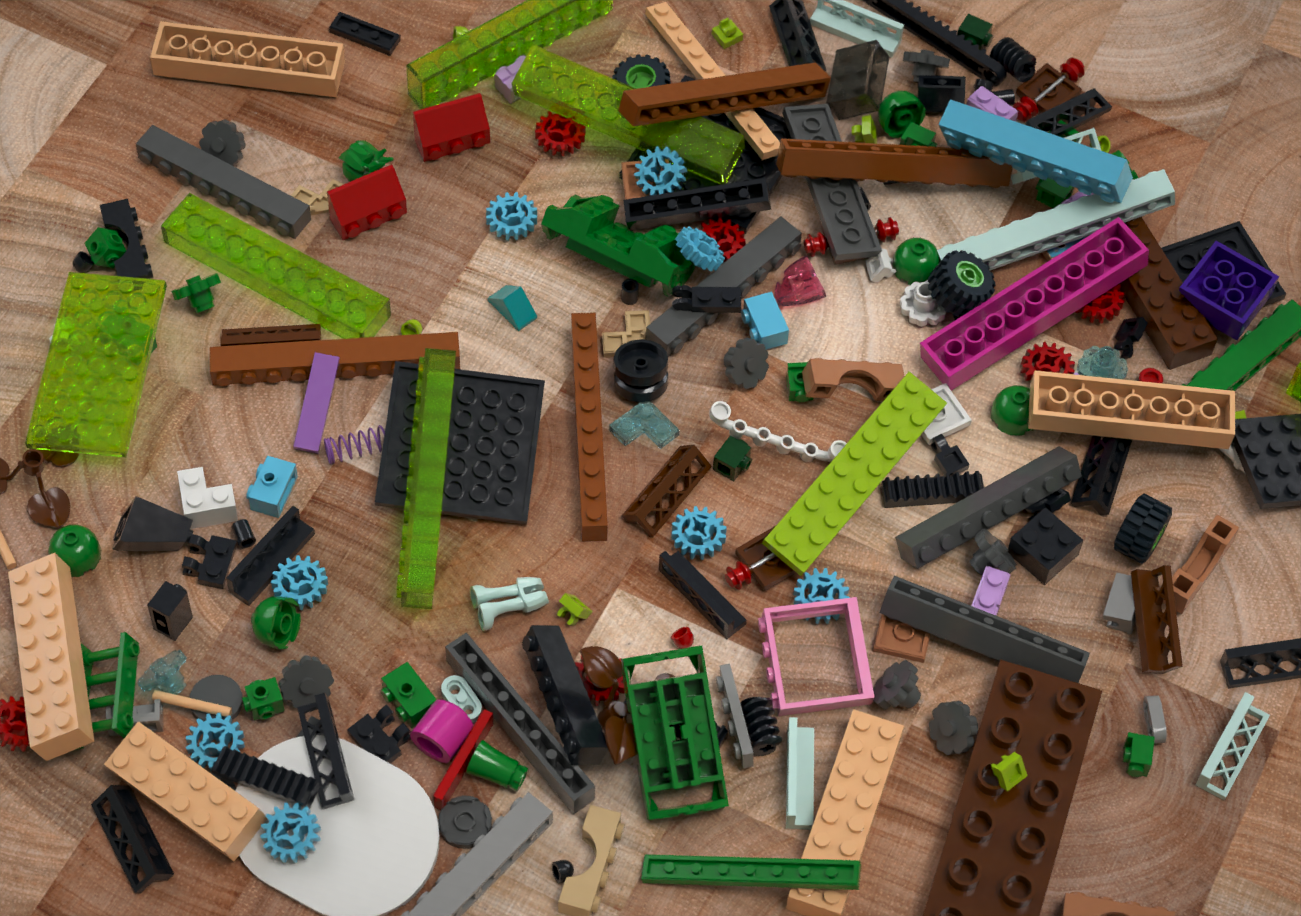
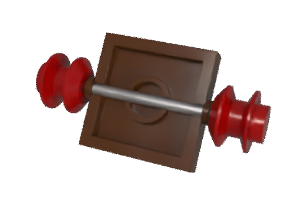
(1049, 88)
(821, 243)
(759, 563)

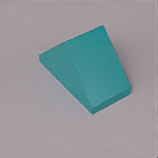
(513, 306)

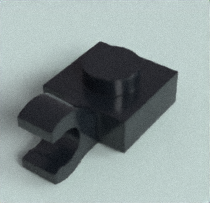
(1129, 332)
(948, 459)
(1052, 502)

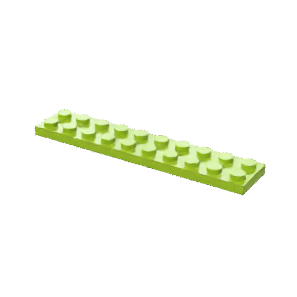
(854, 474)

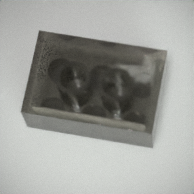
(857, 80)

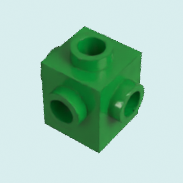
(105, 247)
(263, 699)

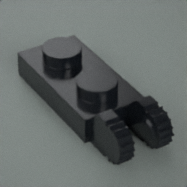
(707, 299)

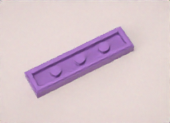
(316, 403)

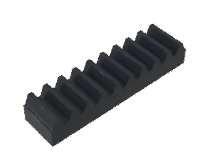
(929, 489)
(266, 777)

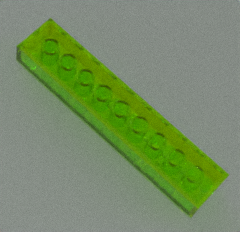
(496, 44)
(595, 102)
(275, 269)
(426, 479)

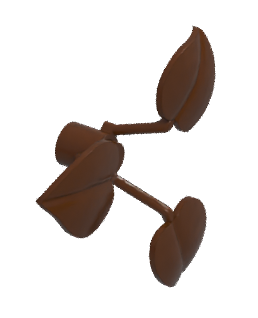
(51, 506)
(603, 670)

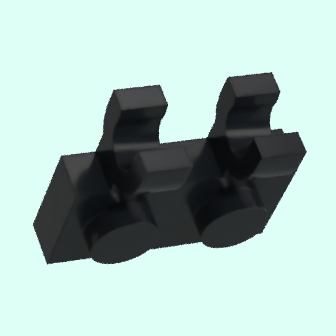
(217, 560)
(371, 737)

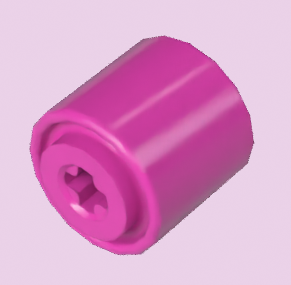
(442, 730)

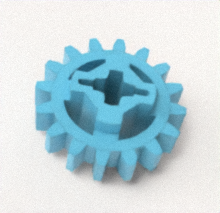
(651, 167)
(511, 216)
(700, 248)
(698, 533)
(297, 579)
(822, 585)
(210, 732)
(278, 840)

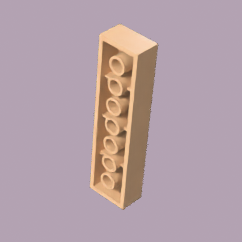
(248, 59)
(1132, 409)
(50, 657)
(848, 806)

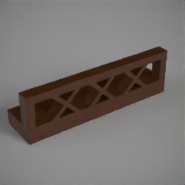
(271, 334)
(661, 483)
(1152, 621)

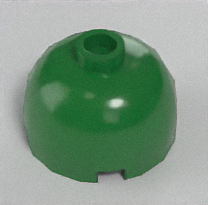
(898, 111)
(915, 260)
(1011, 410)
(77, 548)
(276, 622)

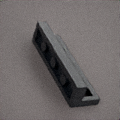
(796, 33)
(1071, 112)
(1108, 475)
(256, 569)
(701, 593)
(1262, 654)
(332, 746)
(134, 831)

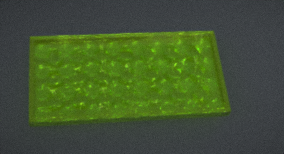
(96, 365)

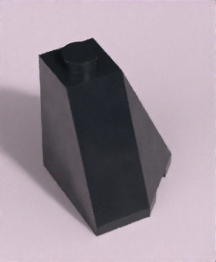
(151, 528)

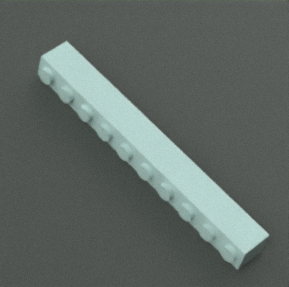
(1066, 222)

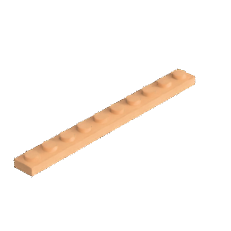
(704, 67)

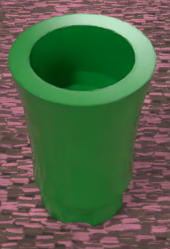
(496, 767)

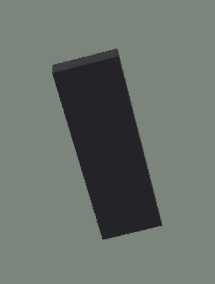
(364, 33)

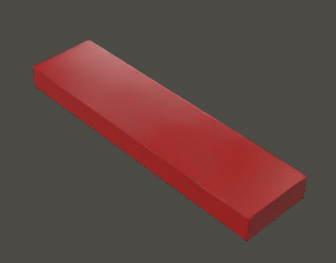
(461, 761)

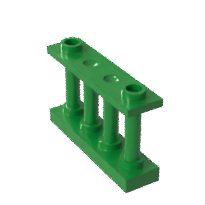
(125, 679)

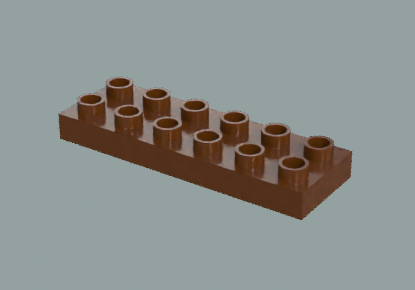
(1005, 840)

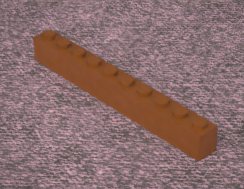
(723, 94)
(889, 162)
(294, 359)
(589, 427)

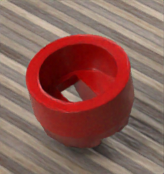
(683, 637)

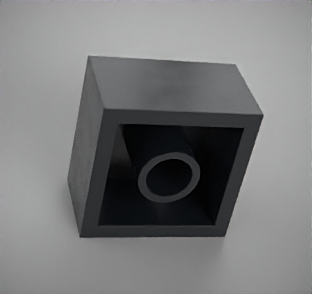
(1045, 546)

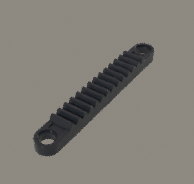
(942, 38)

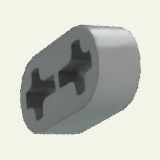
(1155, 718)

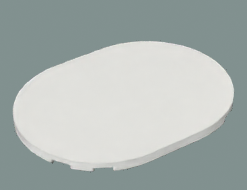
(370, 849)

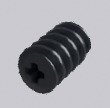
(1014, 59)
(761, 725)

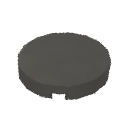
(220, 691)
(464, 821)

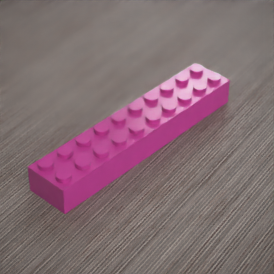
(1034, 303)

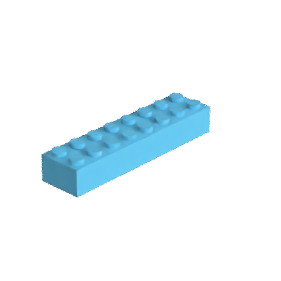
(1036, 152)

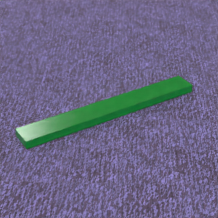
(751, 872)

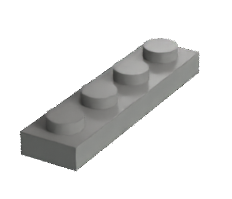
(736, 724)

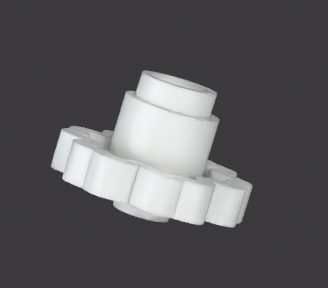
(920, 305)

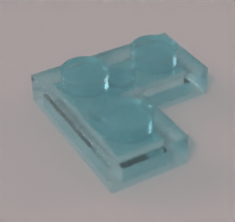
(644, 419)

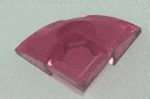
(799, 285)

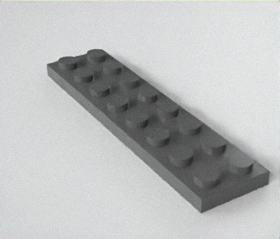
(836, 201)

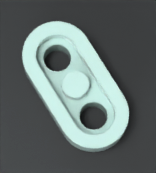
(464, 699)

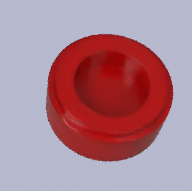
(1151, 375)

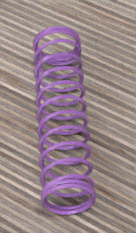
(329, 451)

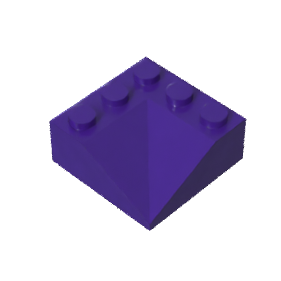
(1228, 289)

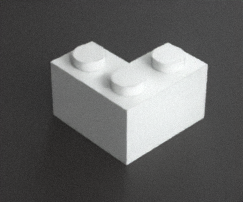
(205, 504)

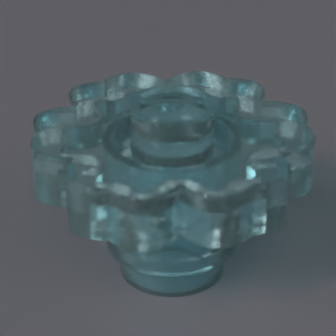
(1102, 363)
(165, 674)

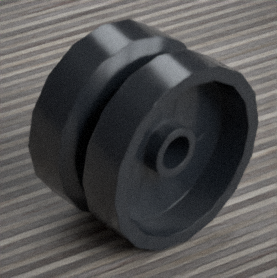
(641, 370)

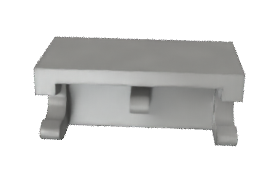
(1120, 605)
(148, 715)

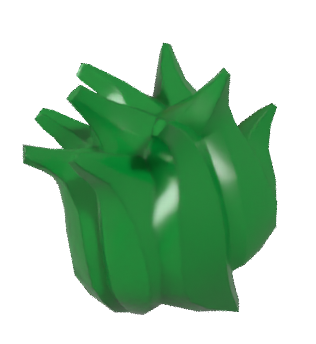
(362, 159)

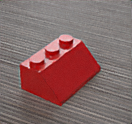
(451, 127)
(366, 202)

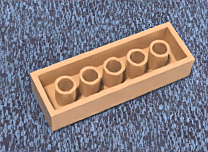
(186, 791)

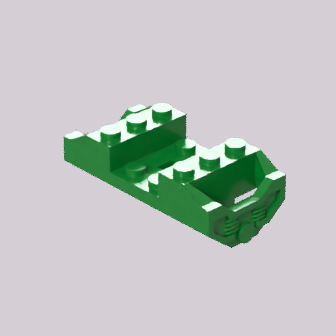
(635, 255)
(661, 759)

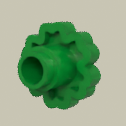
(198, 292)

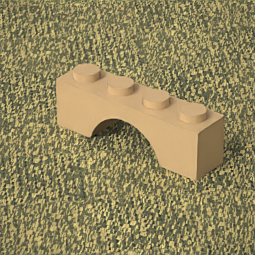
(581, 892)

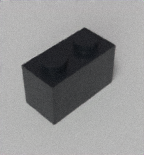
(938, 90)
(170, 610)

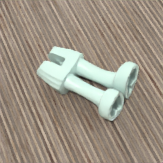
(528, 598)

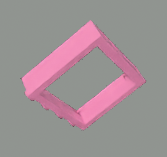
(845, 606)

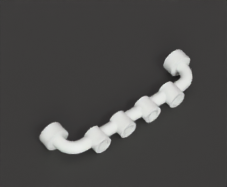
(721, 411)

